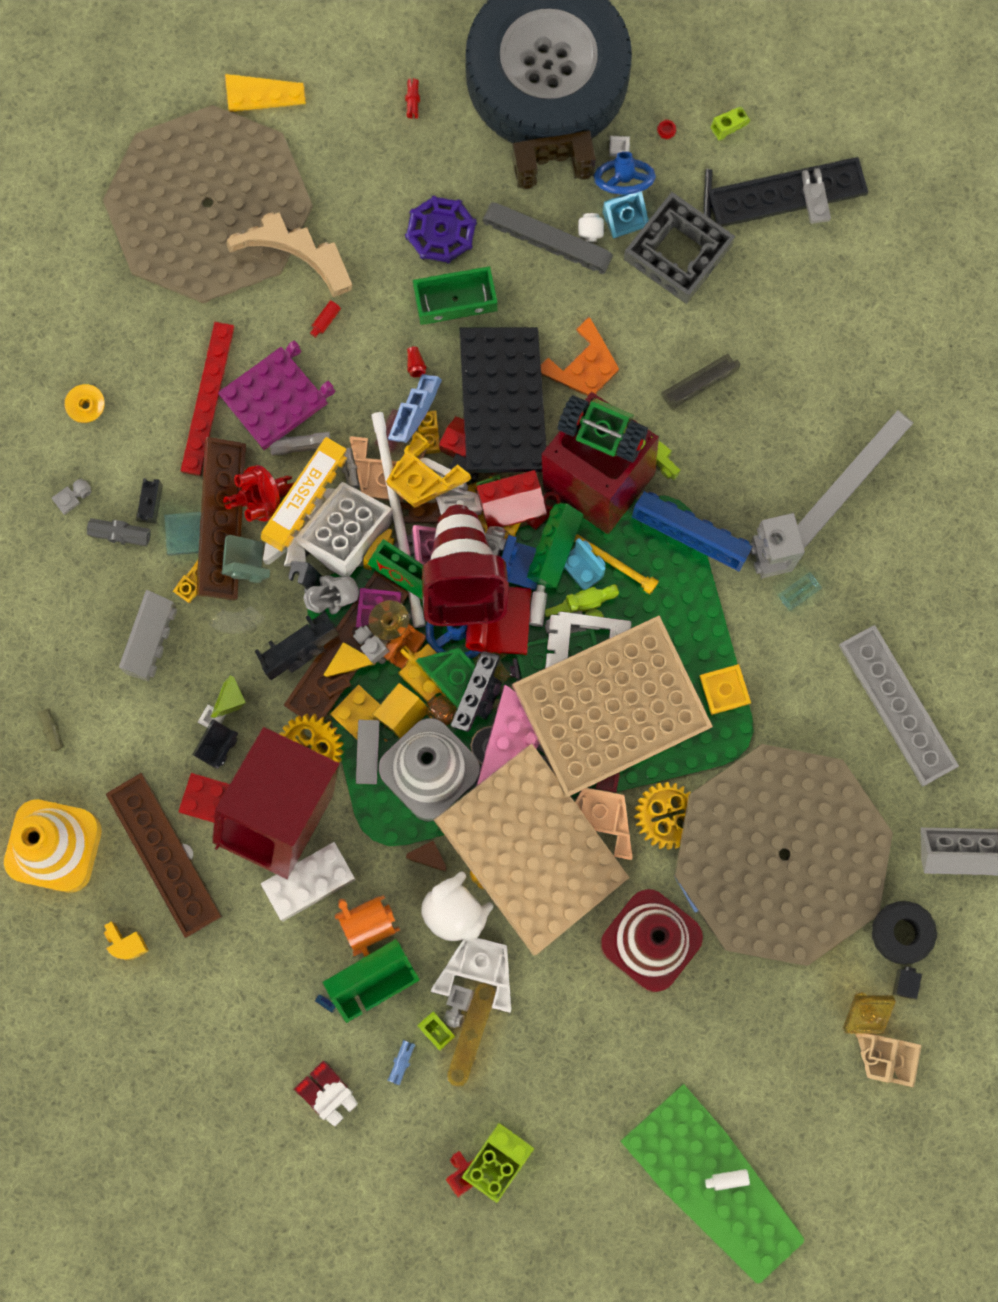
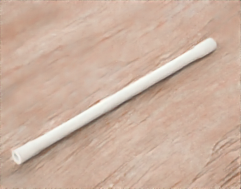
(380, 430)

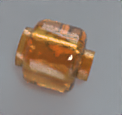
(441, 709)

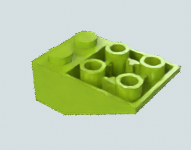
(498, 1162)

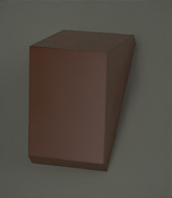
(428, 856)

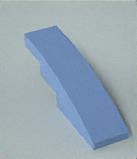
(414, 410)

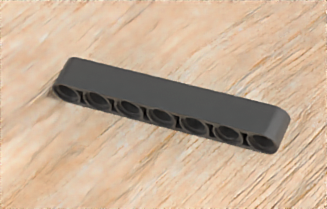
(548, 237)

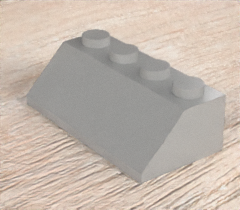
(147, 636)
(959, 851)

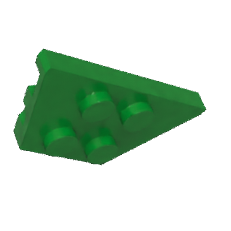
(449, 672)

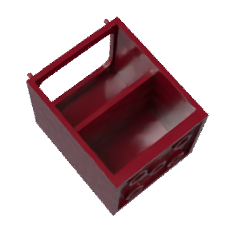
(595, 481)
(274, 802)

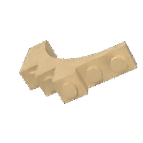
(298, 242)

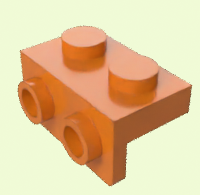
(411, 638)

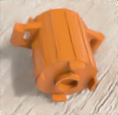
(366, 924)

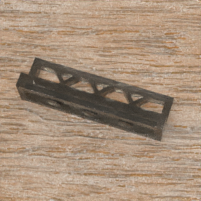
(700, 381)

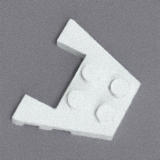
(481, 962)

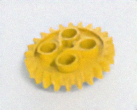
(320, 733)
(662, 798)

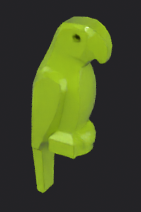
(584, 600)

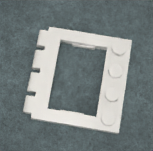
(562, 623)

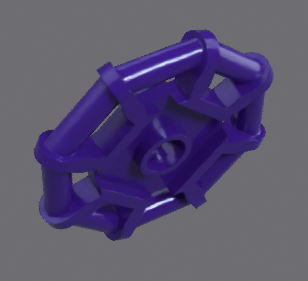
(446, 238)

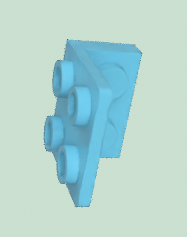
(584, 565)

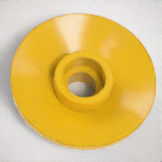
(84, 394)

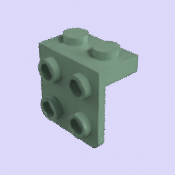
(244, 559)

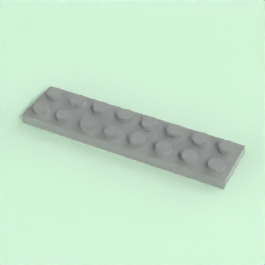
(898, 705)

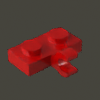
(455, 1180)

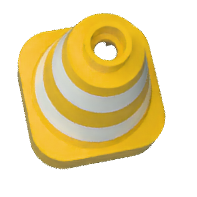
(65, 848)

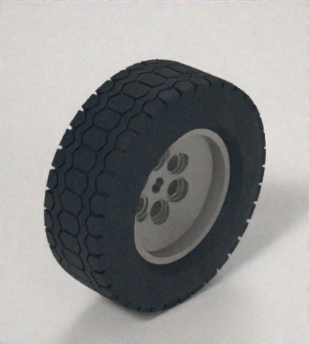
(513, 33)

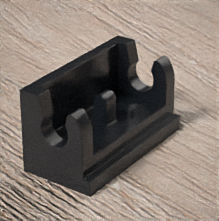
(149, 501)
(307, 574)

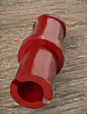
(412, 98)

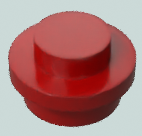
(666, 129)

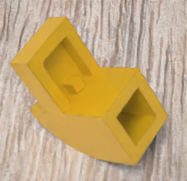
(126, 948)

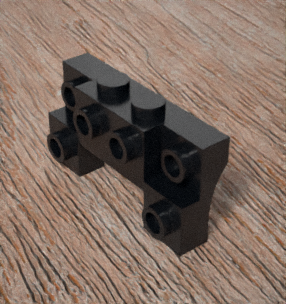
(298, 647)

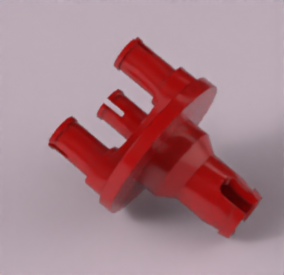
(259, 493)

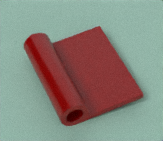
(507, 634)

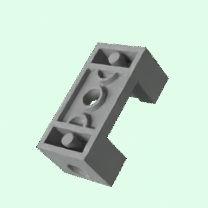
(780, 545)

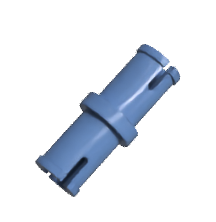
(401, 1062)

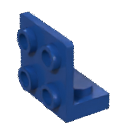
(518, 559)

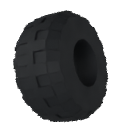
(884, 936)

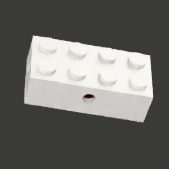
(308, 882)

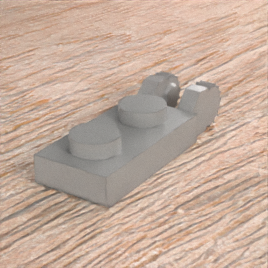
(815, 198)

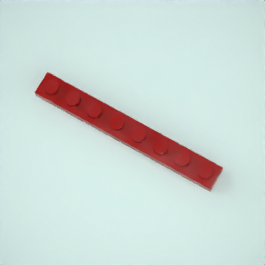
(207, 398)

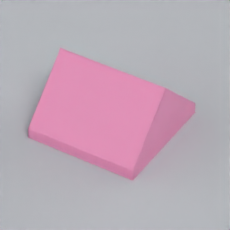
(423, 542)

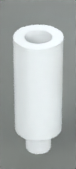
(538, 607)
(728, 1180)

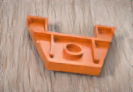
(590, 369)

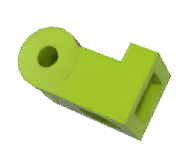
(729, 122)

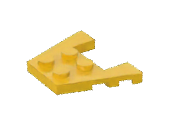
(417, 481)

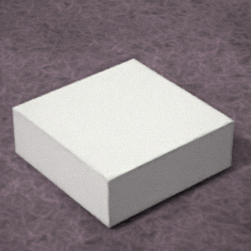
(618, 144)
(206, 718)

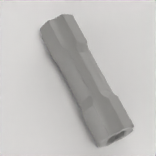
(298, 444)

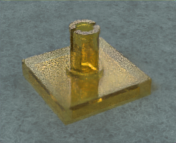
(869, 1013)

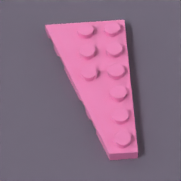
(508, 734)

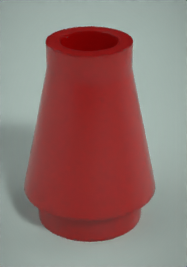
(415, 363)

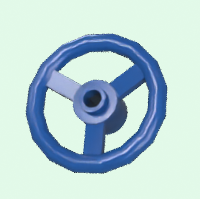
(624, 172)
(453, 632)

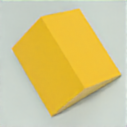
(400, 710)

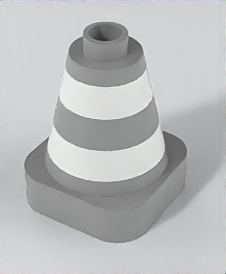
(434, 786)

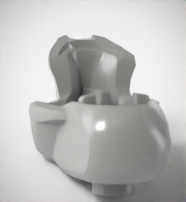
(331, 594)

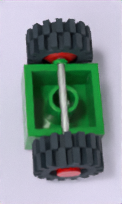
(603, 427)

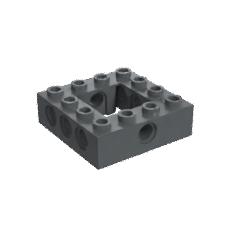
(695, 225)

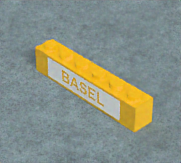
(303, 494)

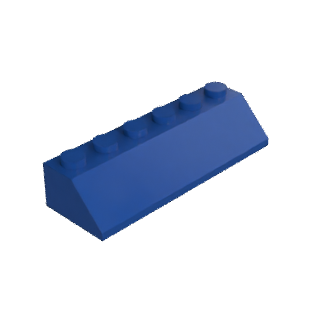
(691, 531)

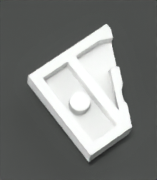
(461, 497)

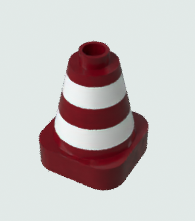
(463, 577)
(633, 951)

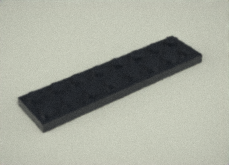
(784, 192)

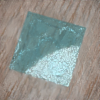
(182, 533)

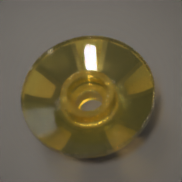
(382, 614)

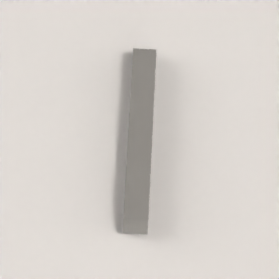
(853, 476)

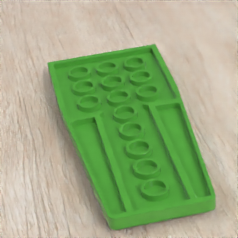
(683, 1148)

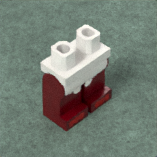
(328, 1100)

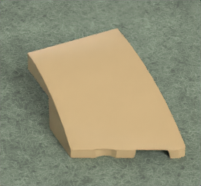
(886, 1055)

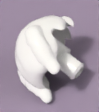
(453, 911)

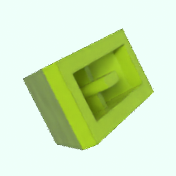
(229, 698)
(436, 1030)

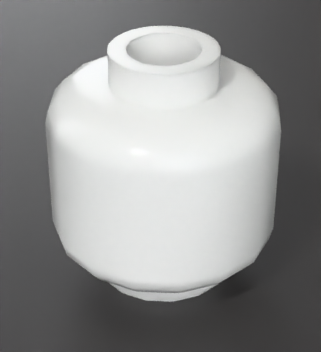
(591, 227)

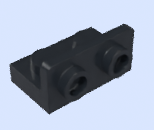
(215, 744)

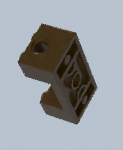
(559, 148)

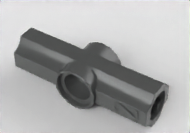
(118, 532)

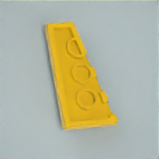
(260, 93)

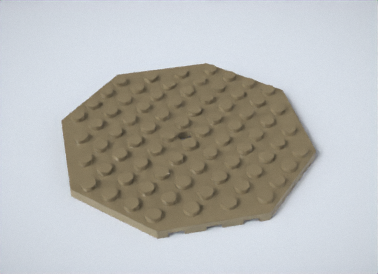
(162, 191)
(734, 866)

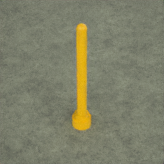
(648, 583)

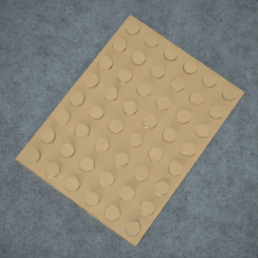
(612, 706)
(532, 849)

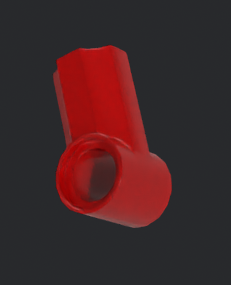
(536, 523)

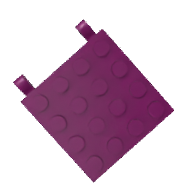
(274, 396)

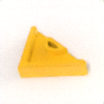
(347, 660)

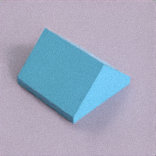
(625, 214)

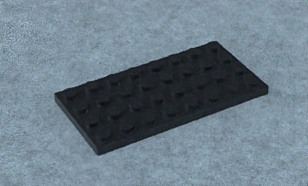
(502, 399)

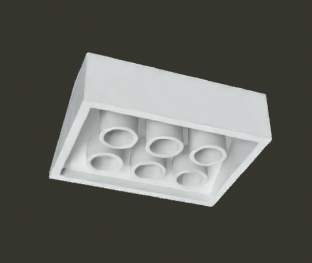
(345, 529)

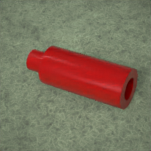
(325, 318)

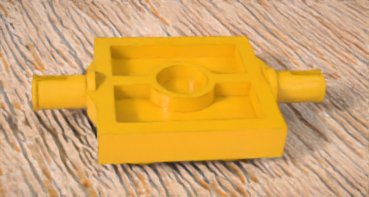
(415, 676)

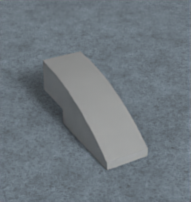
(367, 751)

